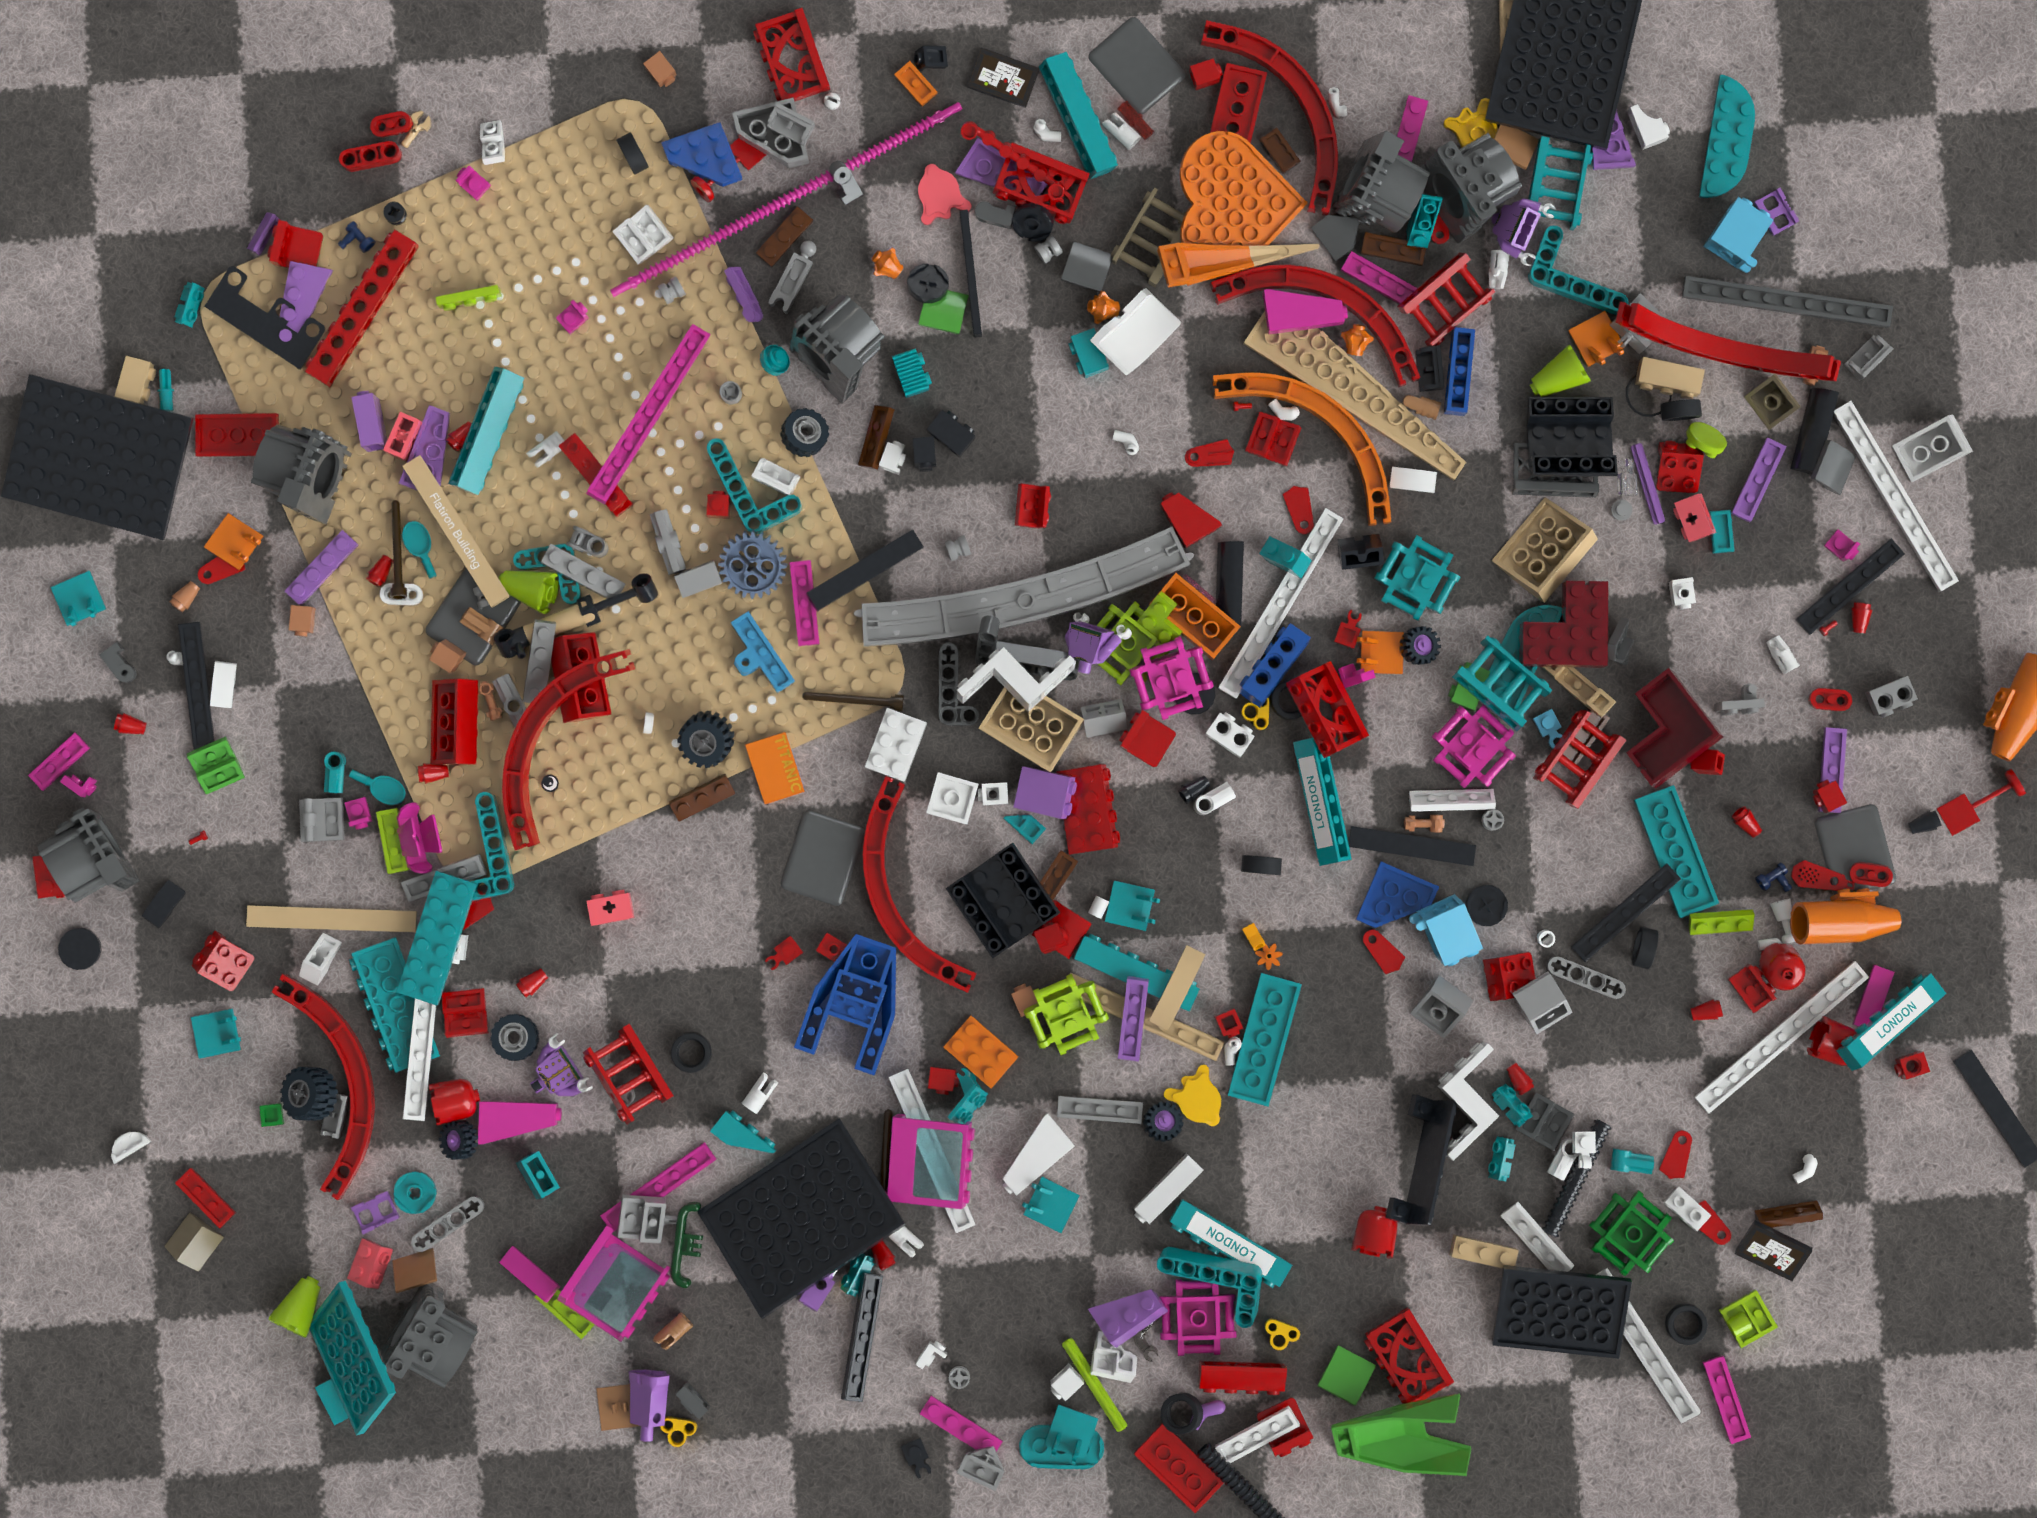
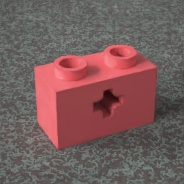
(402, 436)
(1703, 525)
(599, 915)

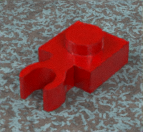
(1348, 633)
(786, 951)

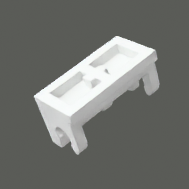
(775, 477)

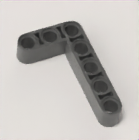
(1033, 659)

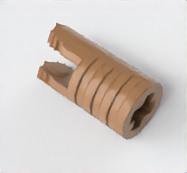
(1423, 406)
(673, 1331)

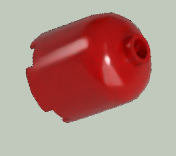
(1776, 964)
(1827, 1038)
(453, 1100)
(1375, 1233)

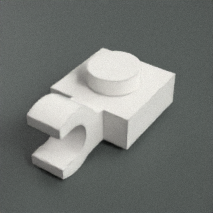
(1584, 1145)

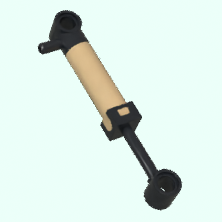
(586, 611)

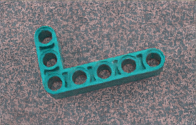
(1568, 280)
(743, 494)
(493, 854)
(1218, 1276)

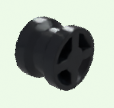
(397, 217)

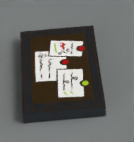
(1003, 77)
(1773, 1250)

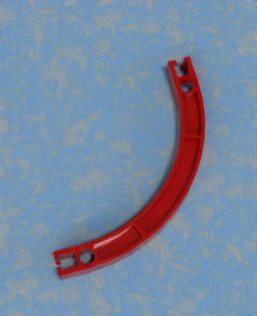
(1302, 87)
(1330, 287)
(1724, 350)
(526, 734)
(882, 900)
(358, 1077)

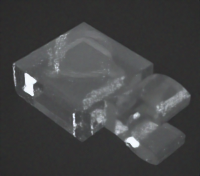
(1626, 479)

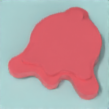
(939, 194)

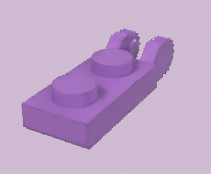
(744, 294)

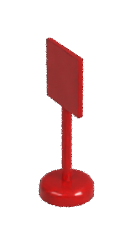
(743, 153)
(1960, 813)

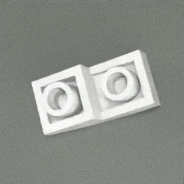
(492, 142)
(1413, 479)
(223, 684)

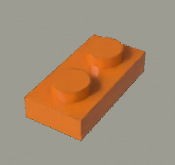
(915, 83)

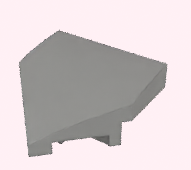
(982, 1467)

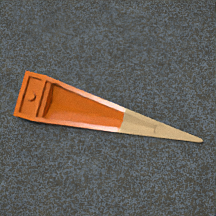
(1201, 262)

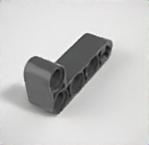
(952, 684)

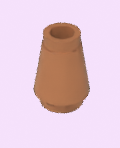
(184, 597)

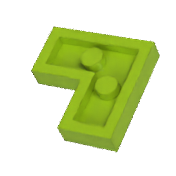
(1156, 621)

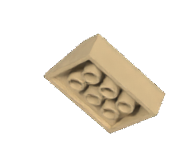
(1545, 549)
(1037, 734)

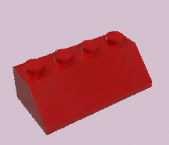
(590, 700)
(454, 722)
(1242, 1376)

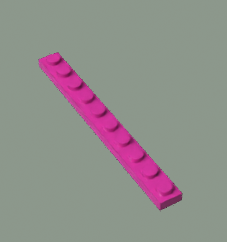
(648, 414)

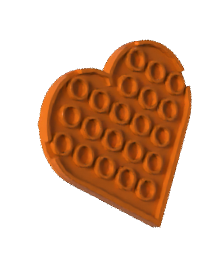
(1233, 194)

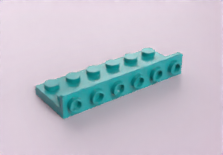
(379, 976)

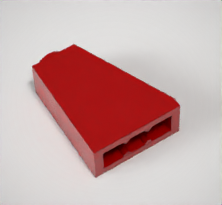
(1188, 519)

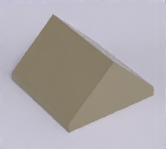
(1772, 401)
(193, 1242)

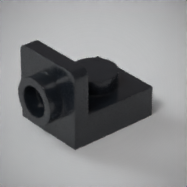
(931, 57)

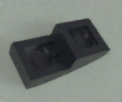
(163, 904)

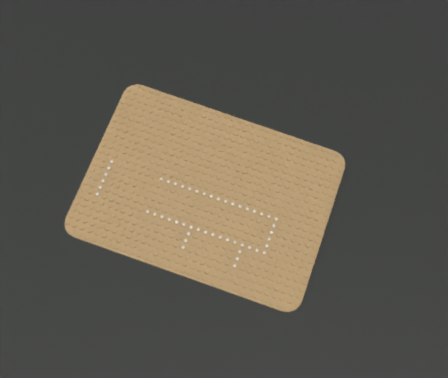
(546, 242)

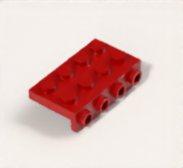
(1092, 817)

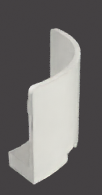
(1137, 333)

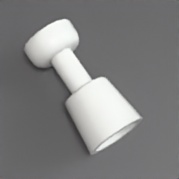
(1782, 912)

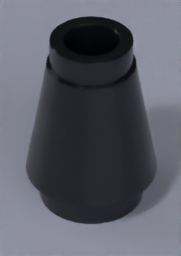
(1192, 790)
(1926, 822)

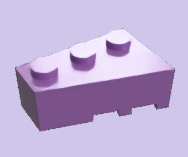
(1128, 1315)

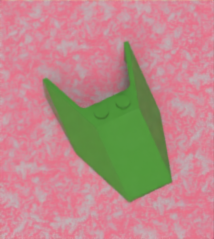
(1399, 1439)

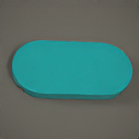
(1036, 1451)

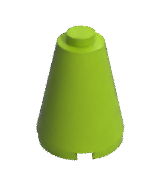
(1560, 374)
(531, 588)
(298, 1307)

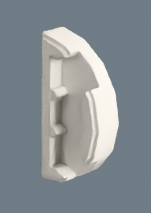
(128, 1144)

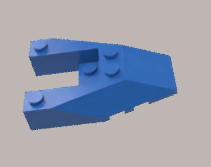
(860, 991)

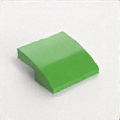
(946, 313)
(215, 765)
(1346, 1375)

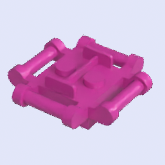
(1171, 677)
(1473, 746)
(1198, 1317)

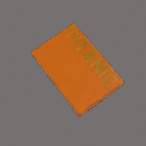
(774, 767)

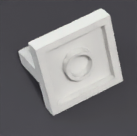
(952, 798)

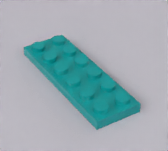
(1675, 845)
(437, 938)
(1264, 1039)

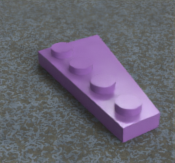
(1617, 153)
(984, 166)
(303, 290)
(430, 444)

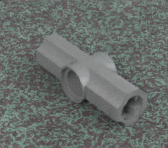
(667, 542)
(508, 693)

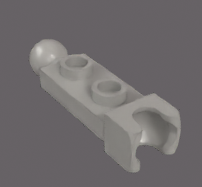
(793, 276)

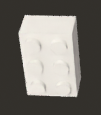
(895, 745)

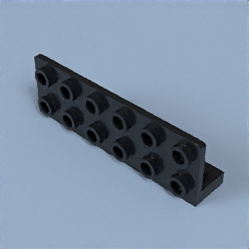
(1429, 1162)

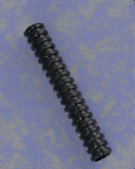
(1573, 1185)
(1237, 1483)

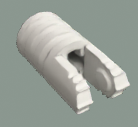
(1124, 134)
(550, 446)
(756, 1098)
(900, 1237)

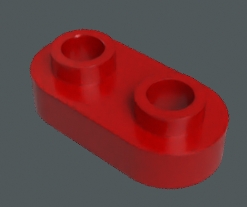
(392, 123)
(1830, 699)
(1871, 874)

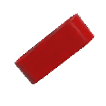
(360, 154)

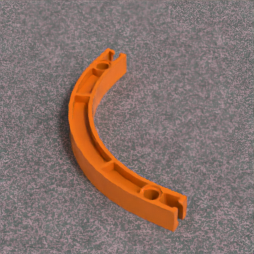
(1329, 412)

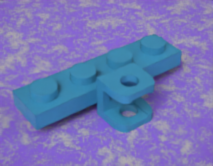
(759, 654)

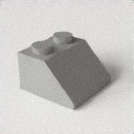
(1441, 1006)

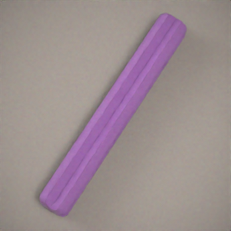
(1647, 484)

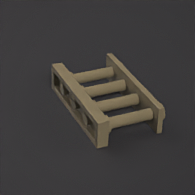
(1153, 272)

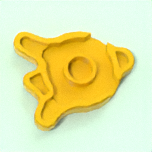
(1471, 125)
(1198, 1097)

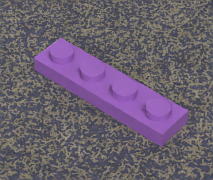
(1758, 480)
(321, 568)
(1833, 758)
(1133, 1018)

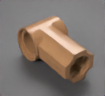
(481, 625)

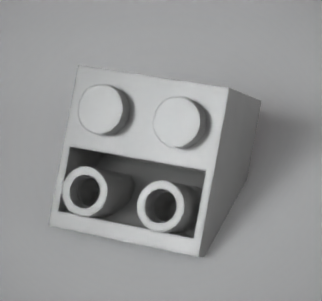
(1542, 1003)

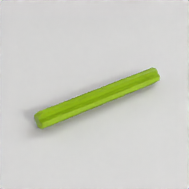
(1094, 1385)

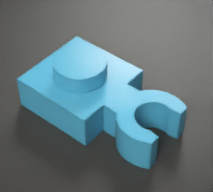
(1548, 725)

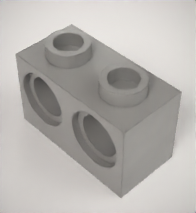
(1889, 692)

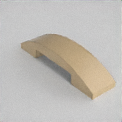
(1582, 689)
(1177, 987)

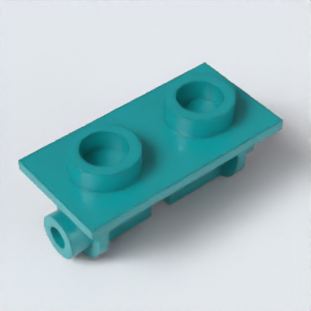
(187, 313)
(1506, 1097)
(1502, 1149)
(851, 1280)

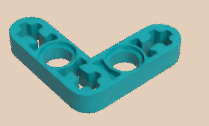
(529, 565)

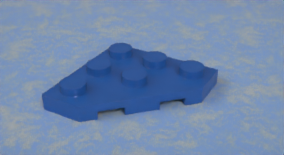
(704, 155)
(1394, 896)

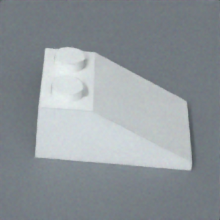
(1932, 448)

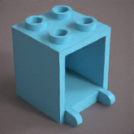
(1739, 234)
(1448, 930)

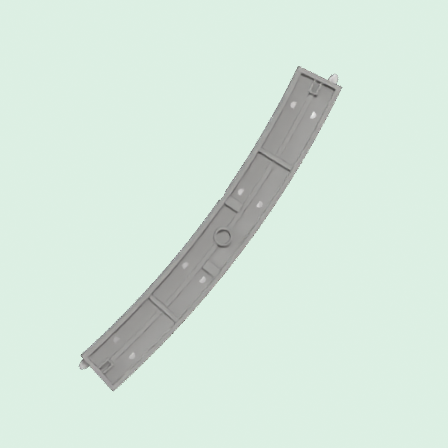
(1025, 599)

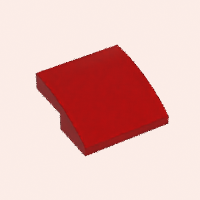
(1276, 433)
(1075, 926)
(473, 1012)

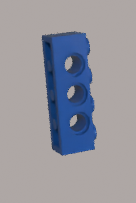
(1459, 371)
(1289, 636)

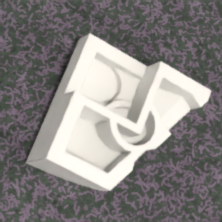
(1112, 1361)

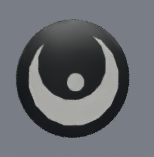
(550, 783)

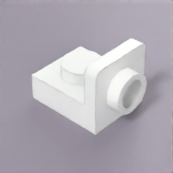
(927, 1355)

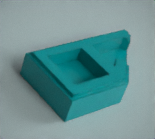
(1026, 826)

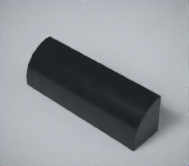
(1814, 429)
(1230, 578)

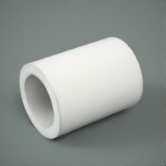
(1098, 907)

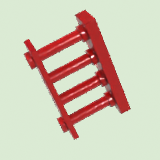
(1427, 292)
(589, 468)
(1599, 761)
(638, 1056)

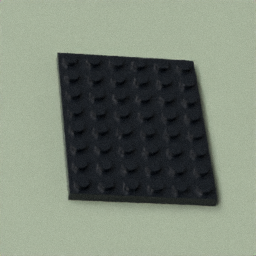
(1563, 68)
(97, 457)
(801, 1218)

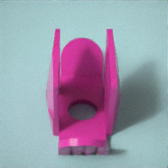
(426, 834)

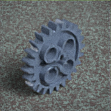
(738, 576)

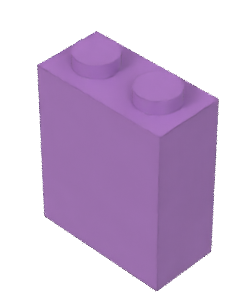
(369, 421)
(1045, 792)

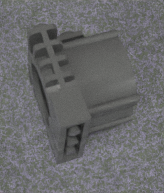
(1471, 183)
(1381, 184)
(836, 344)
(300, 469)
(86, 857)
(428, 1338)

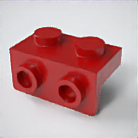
(1032, 506)
(1752, 988)

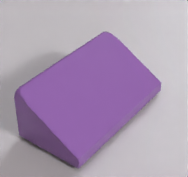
(263, 233)

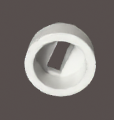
(830, 104)
(1548, 941)

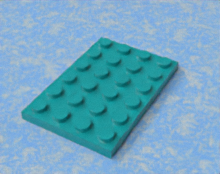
(351, 1358)

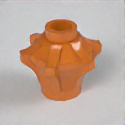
(887, 263)
(1103, 307)
(1356, 339)

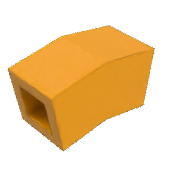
(1253, 937)

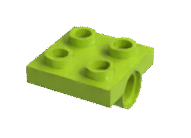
(1748, 1318)

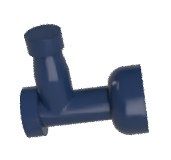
(366, 243)
(1778, 873)

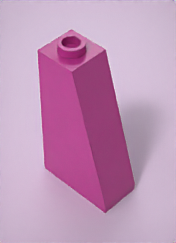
(1300, 312)
(509, 1119)

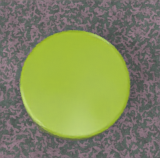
(1706, 439)

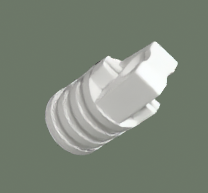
(1498, 269)
(1782, 654)

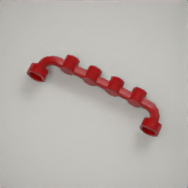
(971, 130)

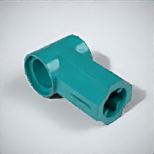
(334, 775)
(1628, 1161)

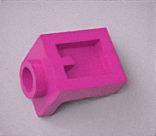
(472, 182)
(573, 316)
(1842, 546)
(1352, 677)
(75, 784)
(358, 813)

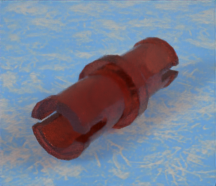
(1135, 120)

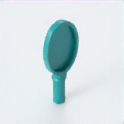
(418, 543)
(382, 788)

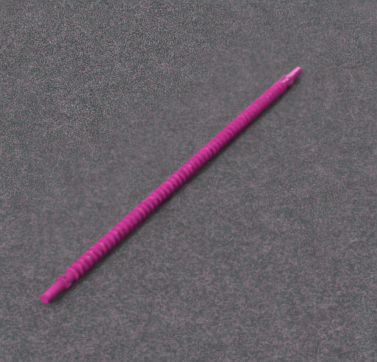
(632, 282)

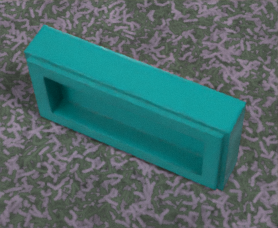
(1723, 538)

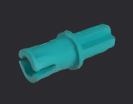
(165, 390)

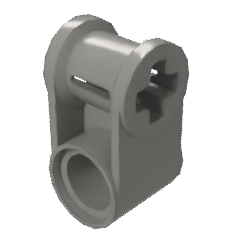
(584, 541)

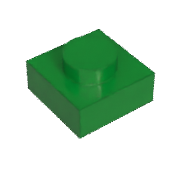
(271, 1115)

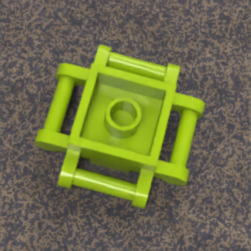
(1128, 651)
(1065, 1013)

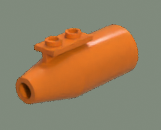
(2015, 711)
(1843, 919)

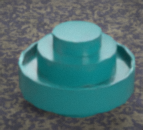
(774, 360)

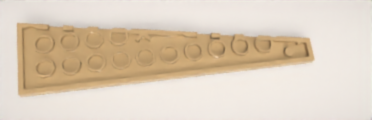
(1326, 366)

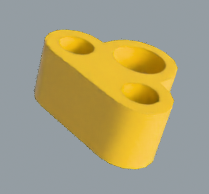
(1261, 713)
(1281, 1329)
(678, 1424)

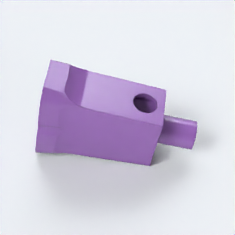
(648, 1400)

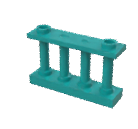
(1541, 170)
(1499, 703)

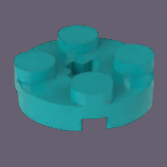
(416, 1180)

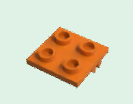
(1596, 339)
(233, 541)
(1381, 652)

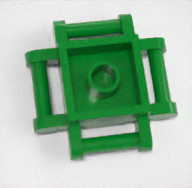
(1631, 1233)

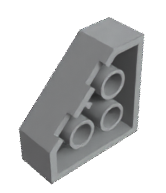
(752, 129)

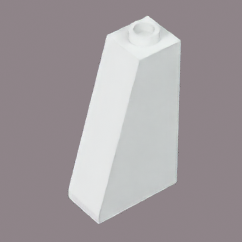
(1039, 1153)
(1167, 1189)

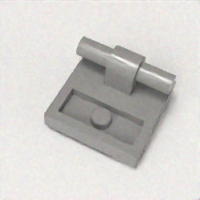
(1747, 705)
(321, 819)

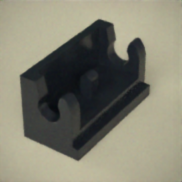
(1430, 369)

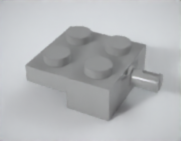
(1636, 341)
(643, 1218)

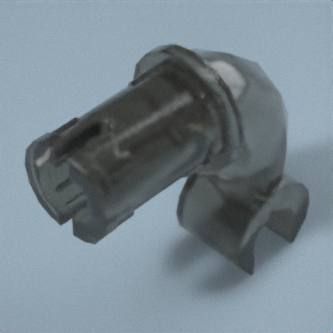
(1140, 1342)

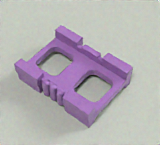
(1781, 209)
(378, 1218)

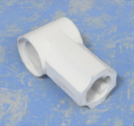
(1215, 798)
(1562, 1161)

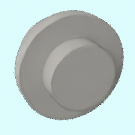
(1621, 510)

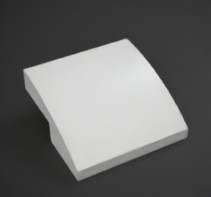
(643, 234)

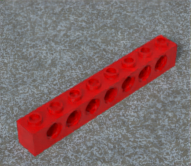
(363, 319)

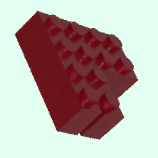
(1580, 637)
(1682, 733)

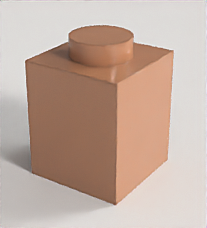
(660, 70)
(302, 620)
(447, 655)
(1023, 998)

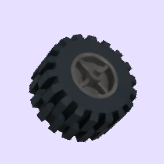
(705, 739)
(308, 1093)

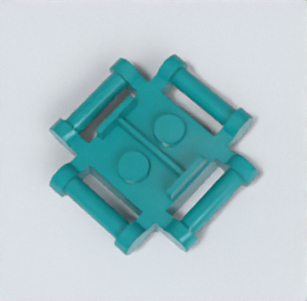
(1417, 577)

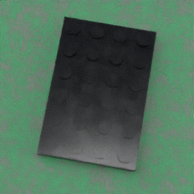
(1561, 1311)

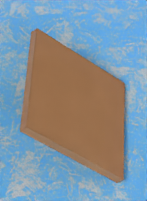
(1517, 144)
(414, 1270)
(614, 1407)

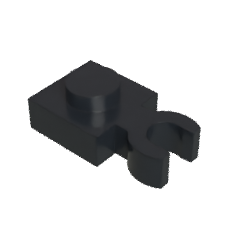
(916, 1454)

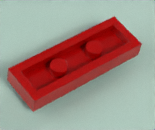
(205, 1197)

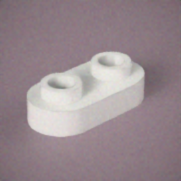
(407, 601)

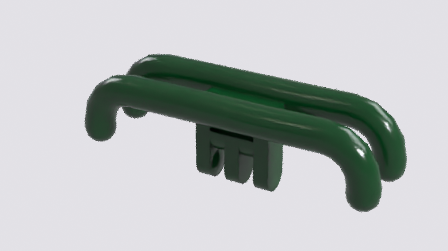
(684, 1244)

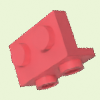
(370, 1264)

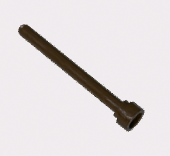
(398, 589)
(894, 702)
(886, 1147)

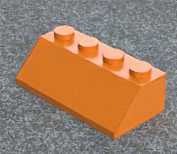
(1198, 617)

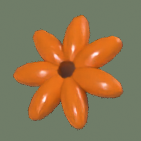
(1269, 961)

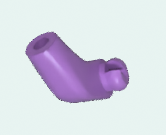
(1212, 1408)

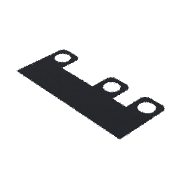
(261, 325)

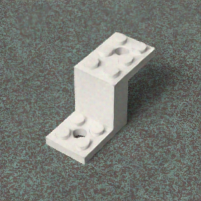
(1015, 678)
(1467, 1099)

